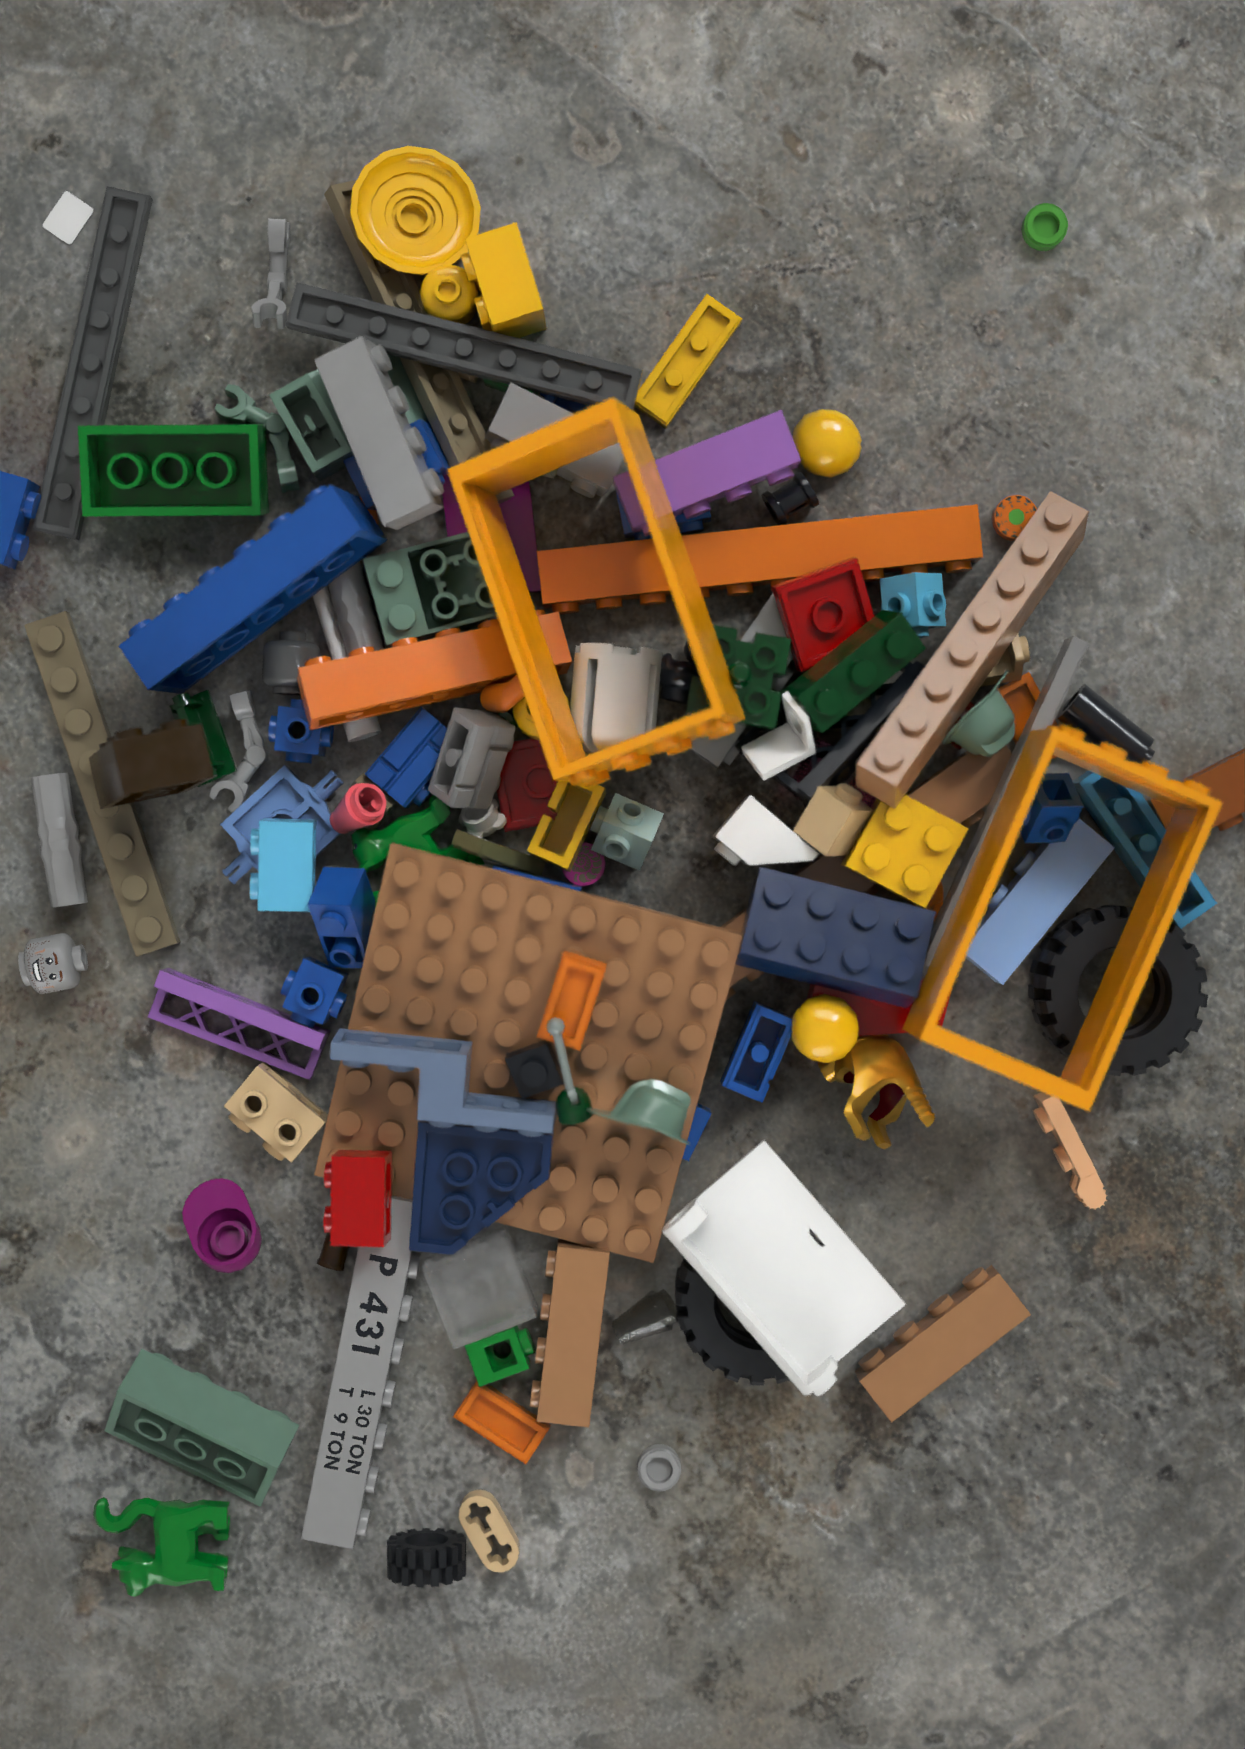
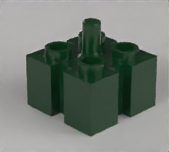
(752, 674)

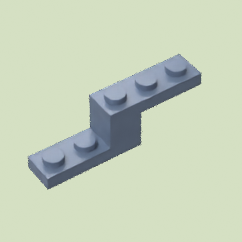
(444, 1082)

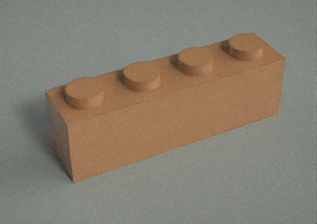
(572, 1334)
(940, 1342)

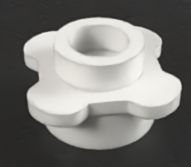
(482, 821)

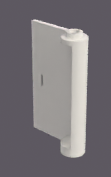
(788, 1291)

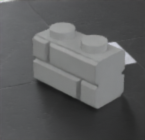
(471, 758)

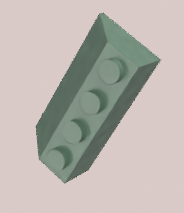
(200, 1426)

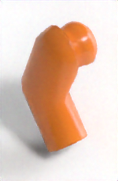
(502, 696)

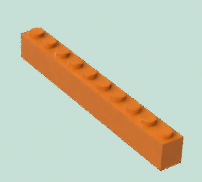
(762, 557)

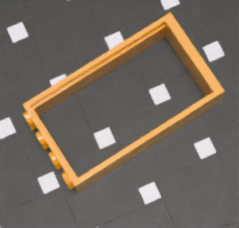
(531, 456)
(1139, 940)

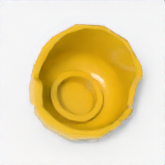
(827, 442)
(824, 1028)

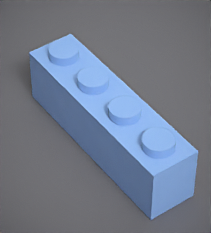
(1034, 900)

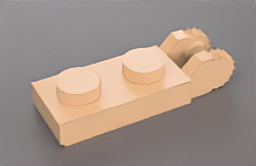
(1071, 1151)

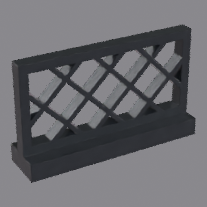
(840, 760)

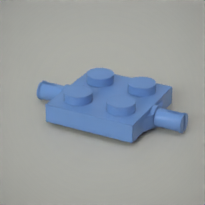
(280, 798)

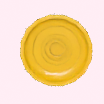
(414, 209)

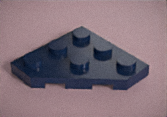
(470, 1181)

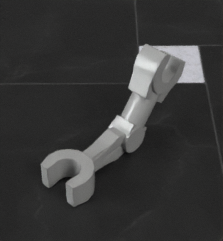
(277, 281)
(256, 753)

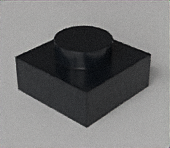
(534, 1068)

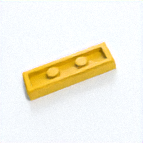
(686, 360)

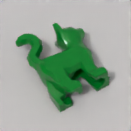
(413, 831)
(176, 1542)

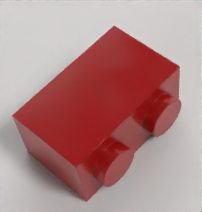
(359, 1198)

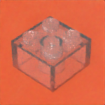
(480, 1288)

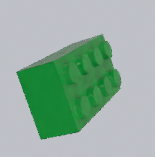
(173, 470)

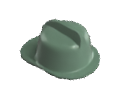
(986, 726)
(651, 1106)

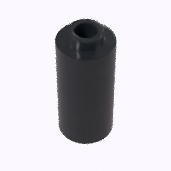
(1105, 724)

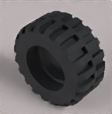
(1174, 1000)
(714, 1338)

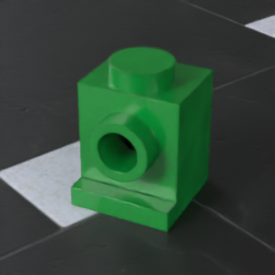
(492, 1366)

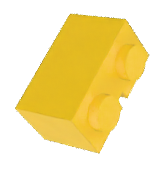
(562, 839)

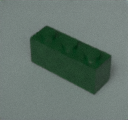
(855, 668)

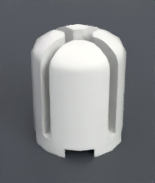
(614, 693)

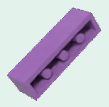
(717, 469)

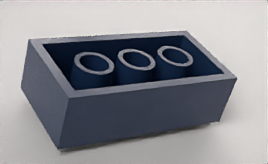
(835, 937)

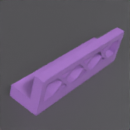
(237, 1009)

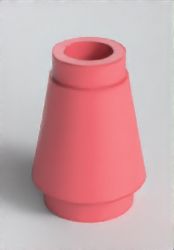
(360, 807)

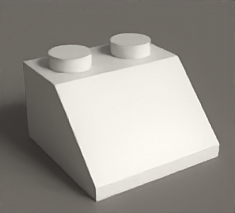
(759, 838)

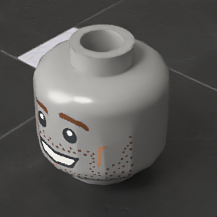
(52, 963)

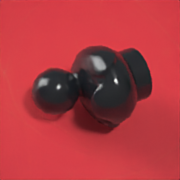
(677, 676)

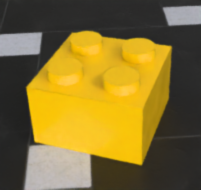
(506, 282)
(905, 849)

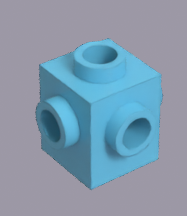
(917, 598)

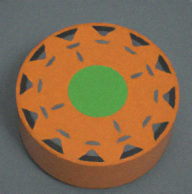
(1012, 516)

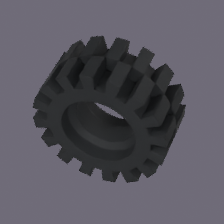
(426, 1557)

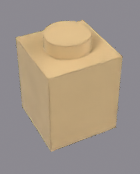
(834, 819)

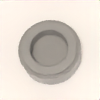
(659, 1467)

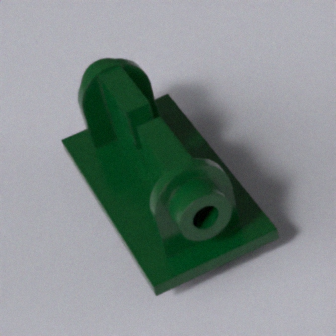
(201, 710)

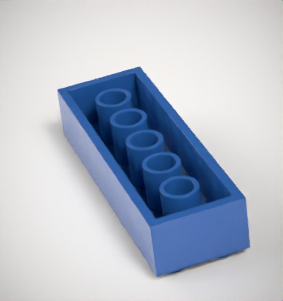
(252, 590)

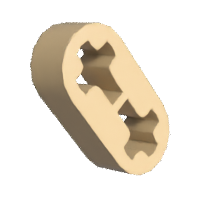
(480, 1536)

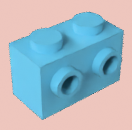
(284, 864)

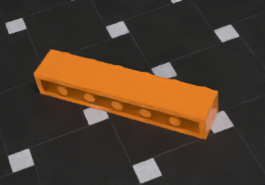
(416, 672)

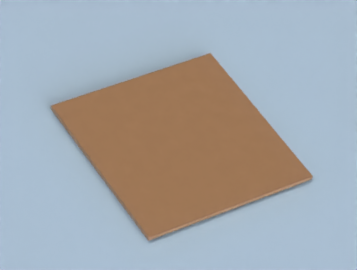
(475, 961)

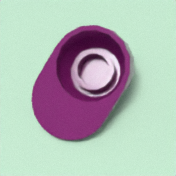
(222, 1226)

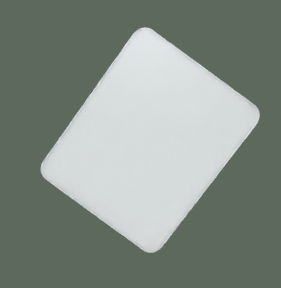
(68, 217)

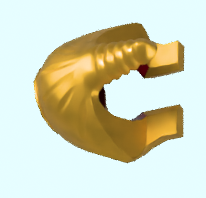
(884, 1066)

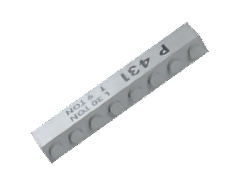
(362, 1386)

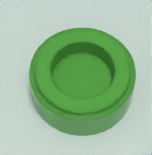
(1044, 227)

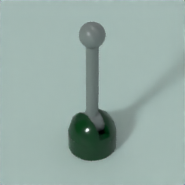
(572, 1101)

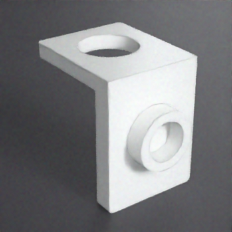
(783, 745)

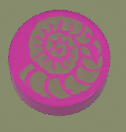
(587, 867)

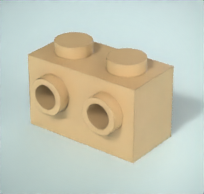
(275, 1113)

